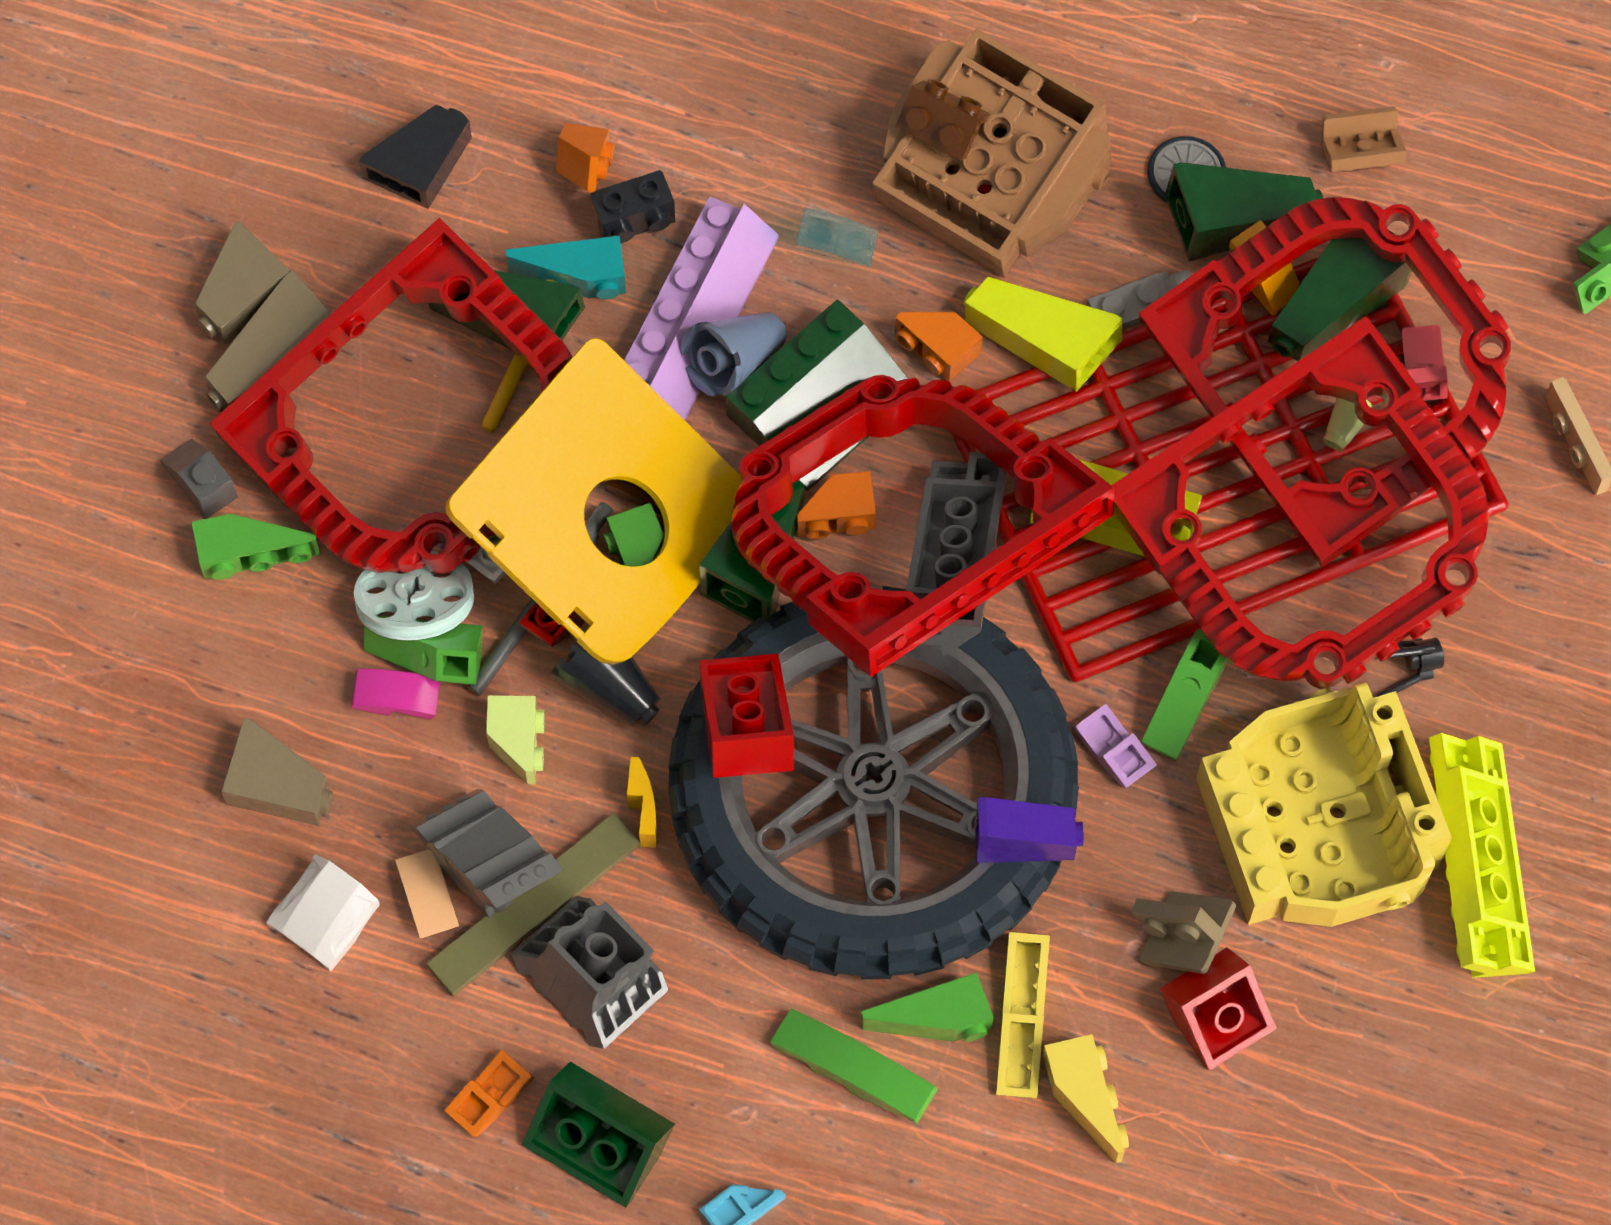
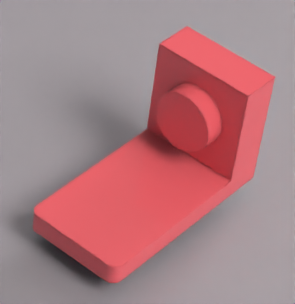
(1425, 360)

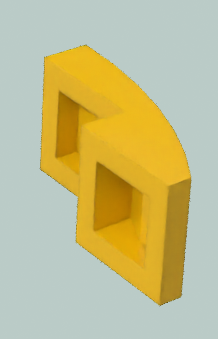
(641, 796)

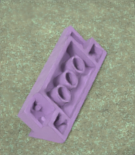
(704, 285)

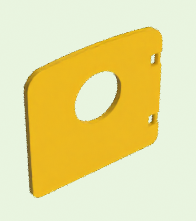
(533, 489)

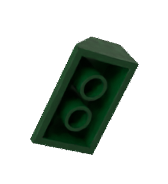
(597, 1133)

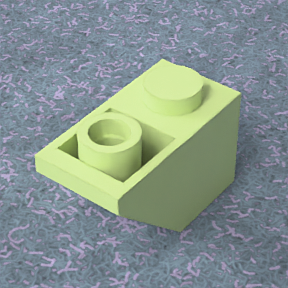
(513, 733)

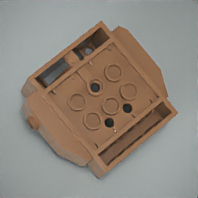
(1037, 171)

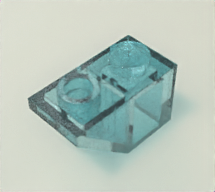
(836, 237)

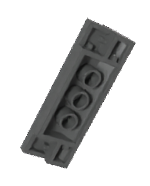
(954, 533)

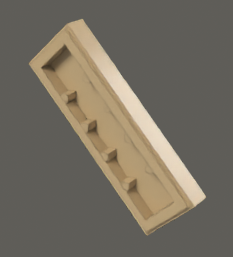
(1583, 444)

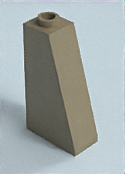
(271, 333)

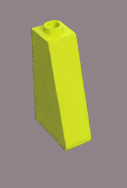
(1044, 329)

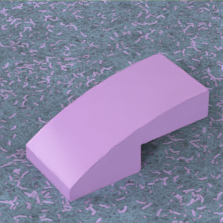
(1113, 747)

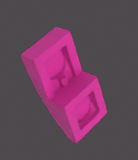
(395, 691)

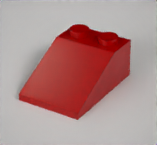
(746, 716)

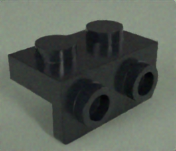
(634, 206)

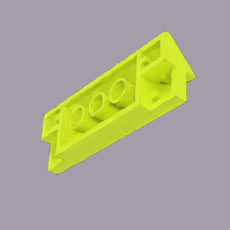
(1482, 856)

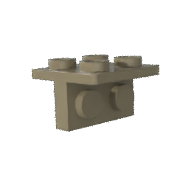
(1183, 930)

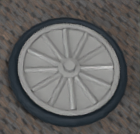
(1176, 150)

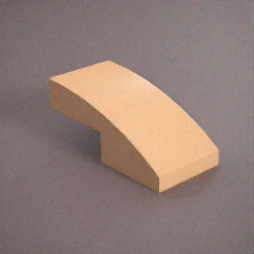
(426, 893)

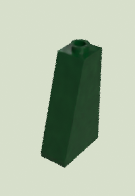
(551, 301)

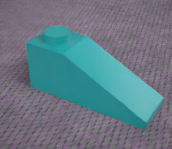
(587, 264)

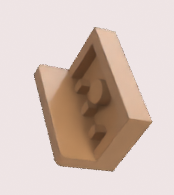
(1362, 139)

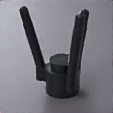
(1420, 656)

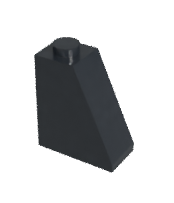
(419, 155)

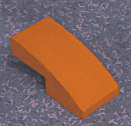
(489, 1094)

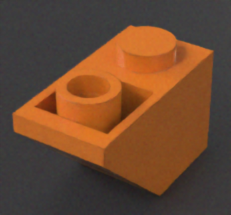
(584, 155)
(940, 339)
(839, 506)

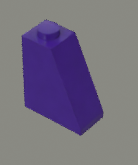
(1025, 831)

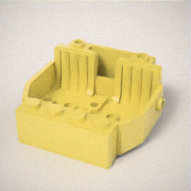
(1305, 764)

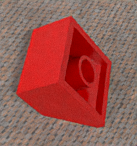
(1219, 1009)

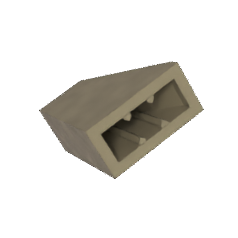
(237, 285)
(274, 779)

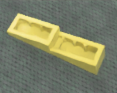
(1022, 1015)

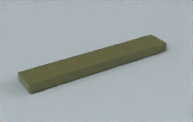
(504, 930)

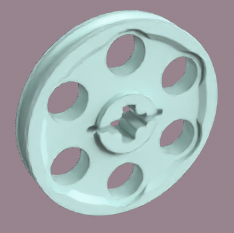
(425, 602)

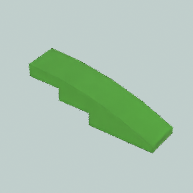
(854, 1066)

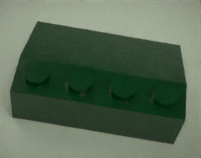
(807, 374)

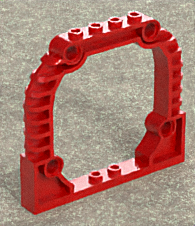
(1187, 326)
(1351, 369)
(261, 420)
(884, 625)

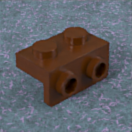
(942, 118)

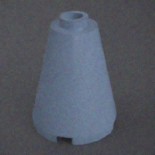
(730, 350)

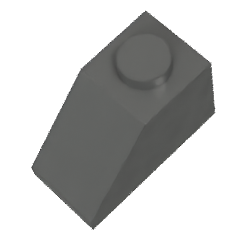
(200, 477)

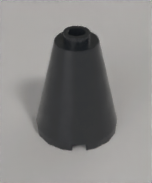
(614, 688)

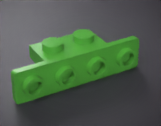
(1596, 284)

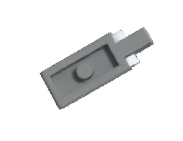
(1136, 296)

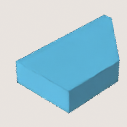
(740, 1205)

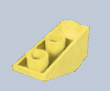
(1080, 1087)

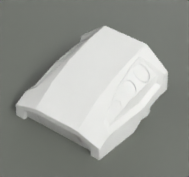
(324, 912)

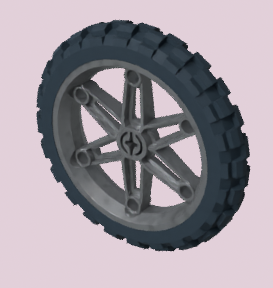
(875, 935)

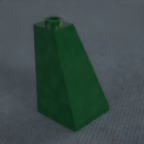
(1222, 202)
(1334, 295)
(732, 581)

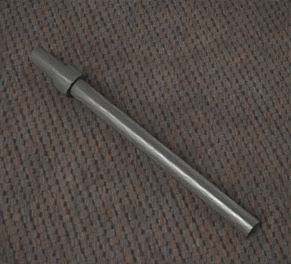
(516, 632)

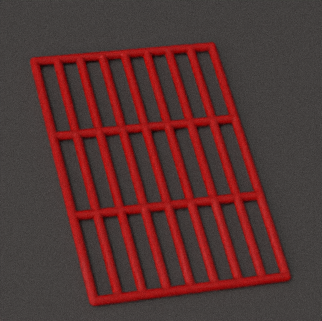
(1138, 452)

